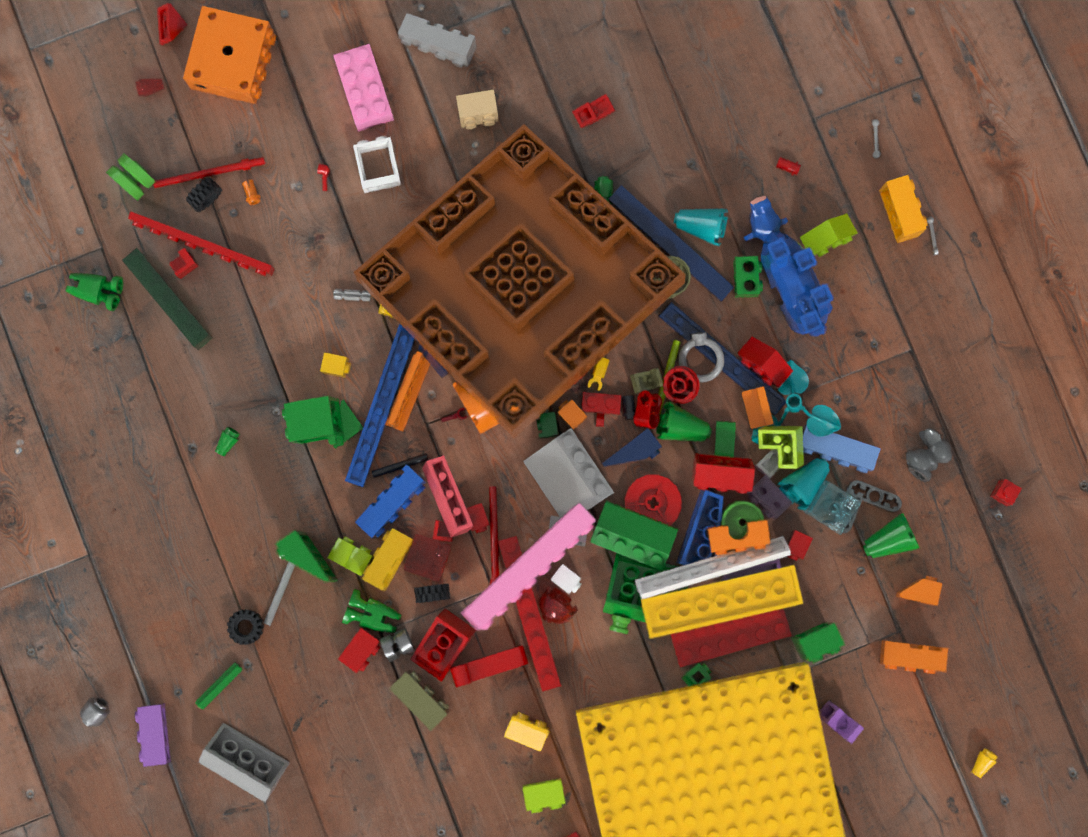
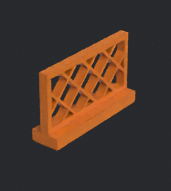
(408, 392)

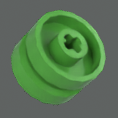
(130, 176)
(737, 510)

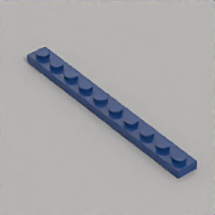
(380, 407)

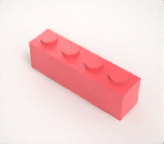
(447, 496)

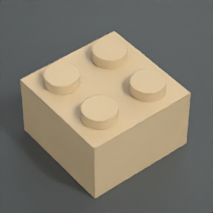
(477, 109)

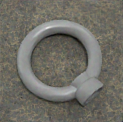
(700, 339)

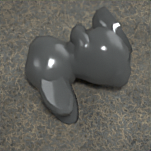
(926, 460)

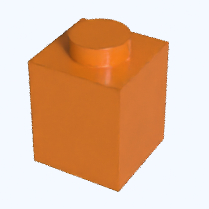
(571, 414)

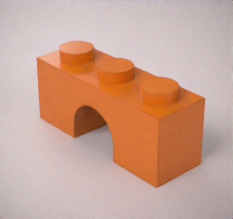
(756, 535)

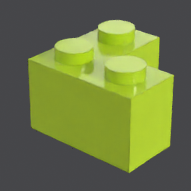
(829, 234)
(787, 441)

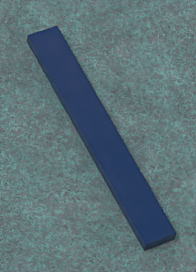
(670, 242)
(732, 366)

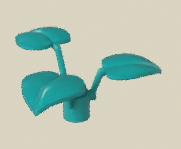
(822, 420)

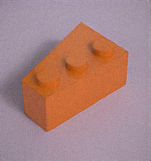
(913, 656)

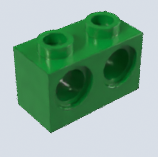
(742, 276)

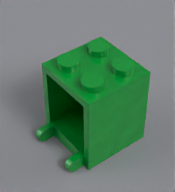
(314, 421)

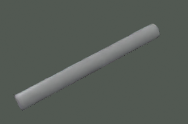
(279, 594)

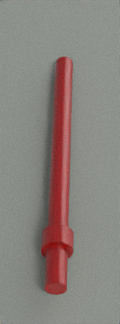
(245, 164)
(494, 533)

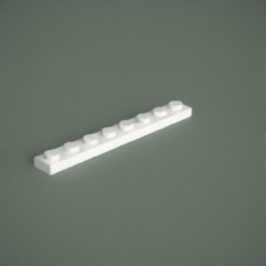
(710, 568)

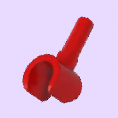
(323, 170)

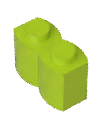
(350, 556)

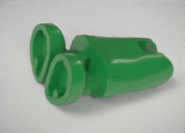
(90, 289)
(373, 615)

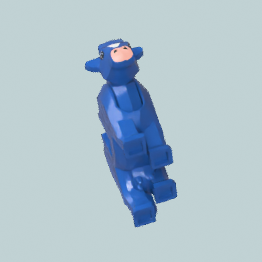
(791, 271)

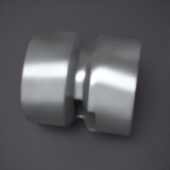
(403, 641)

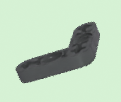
(886, 506)

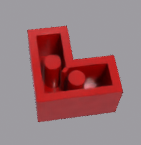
(765, 362)

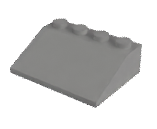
(568, 474)

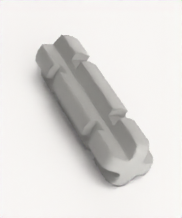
(354, 295)

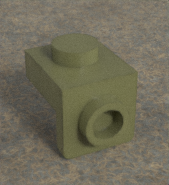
(646, 380)

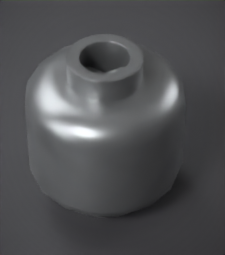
(94, 711)

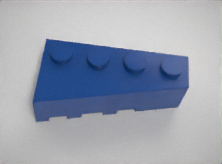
(391, 502)

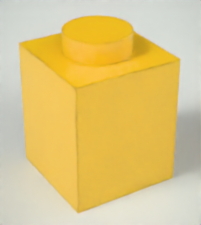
(335, 365)

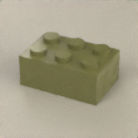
(420, 699)

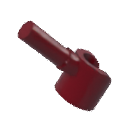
(454, 416)

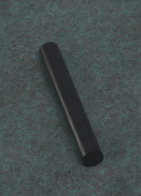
(399, 465)

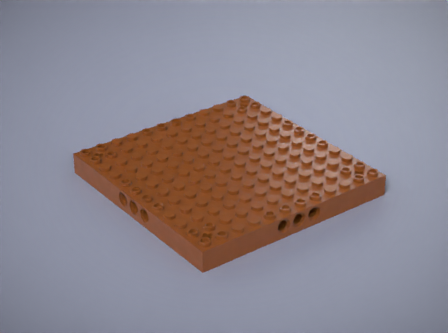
(519, 279)

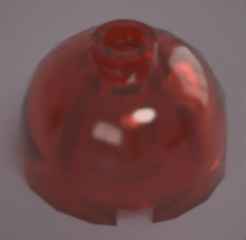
(556, 606)

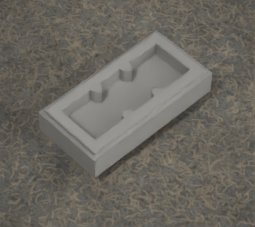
(769, 464)

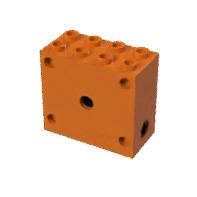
(229, 55)

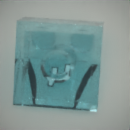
(832, 507)

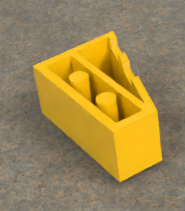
(387, 559)

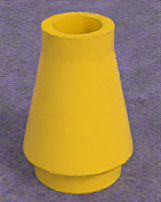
(984, 762)

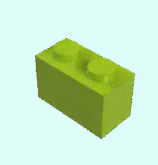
(544, 795)

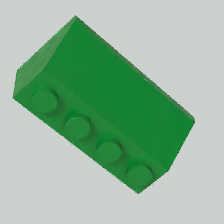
(634, 535)

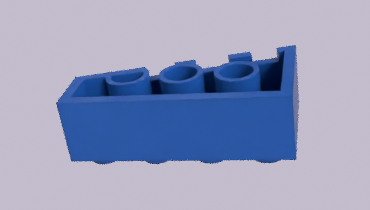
(696, 540)

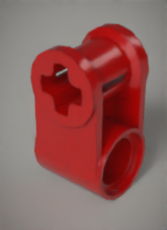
(647, 411)

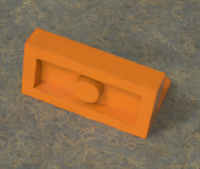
(757, 407)

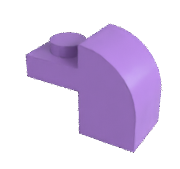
(840, 722)

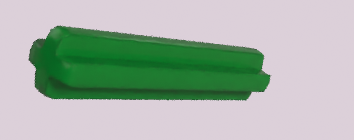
(219, 685)

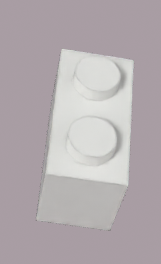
(566, 579)

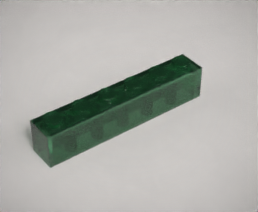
(167, 299)

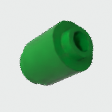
(604, 187)

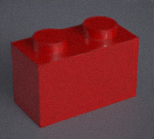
(359, 650)

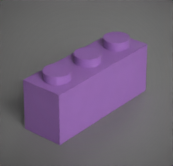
(153, 735)

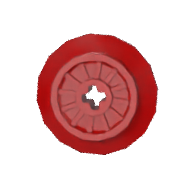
(662, 490)

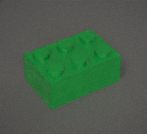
(818, 641)

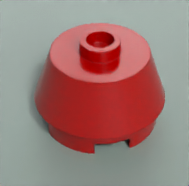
(681, 384)

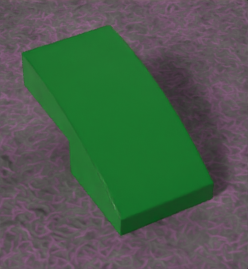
(725, 438)

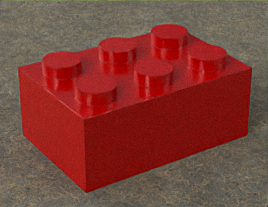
(723, 473)

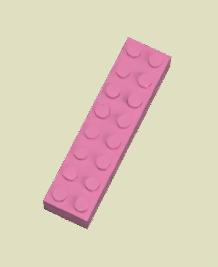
(531, 563)

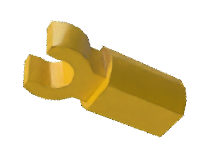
(599, 372)

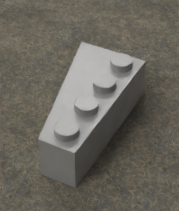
(437, 40)

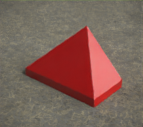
(169, 23)

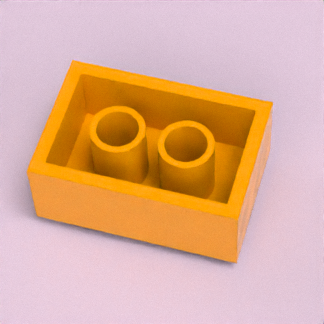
(903, 208)

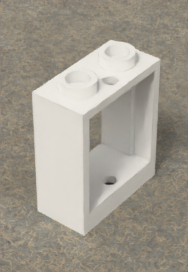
(382, 182)

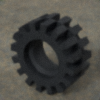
(204, 194)
(432, 593)
(234, 631)

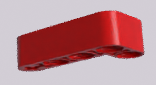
(488, 666)

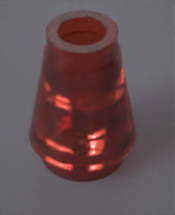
(149, 86)

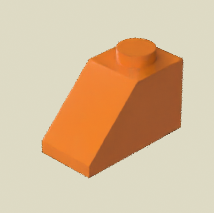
(922, 591)

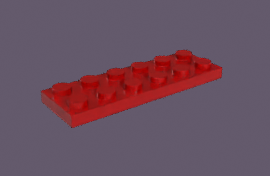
(729, 636)

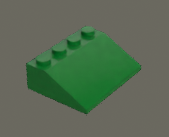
(302, 552)
(622, 594)

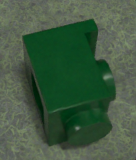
(547, 424)

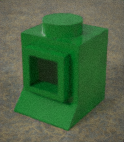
(687, 677)

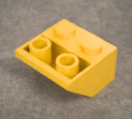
(526, 731)

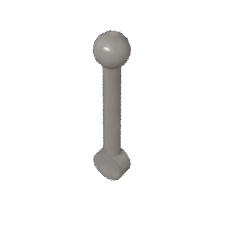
(876, 154)
(930, 220)

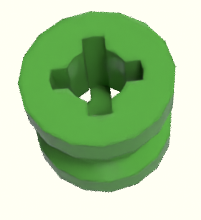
(620, 624)

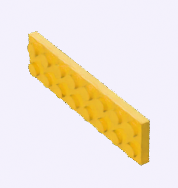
(721, 601)

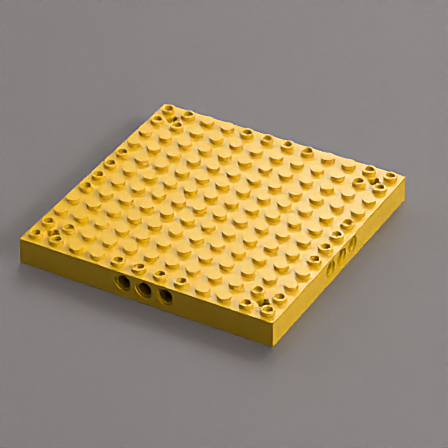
(714, 760)

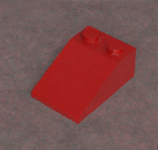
(443, 644)

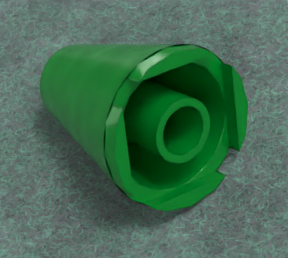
(681, 425)
(891, 539)

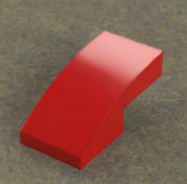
(594, 111)

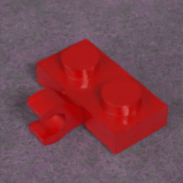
(601, 404)

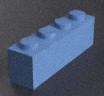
(842, 449)

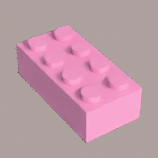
(363, 87)

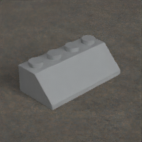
(243, 762)

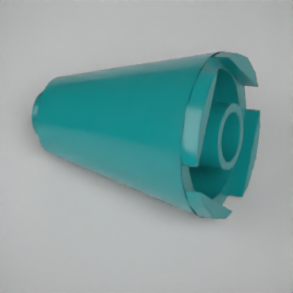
(703, 223)
(805, 483)

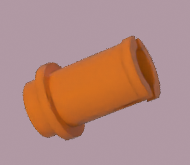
(252, 196)

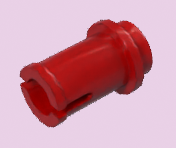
(788, 166)

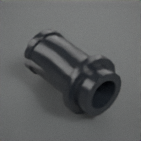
(628, 407)

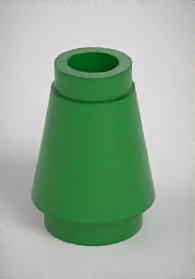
(227, 440)

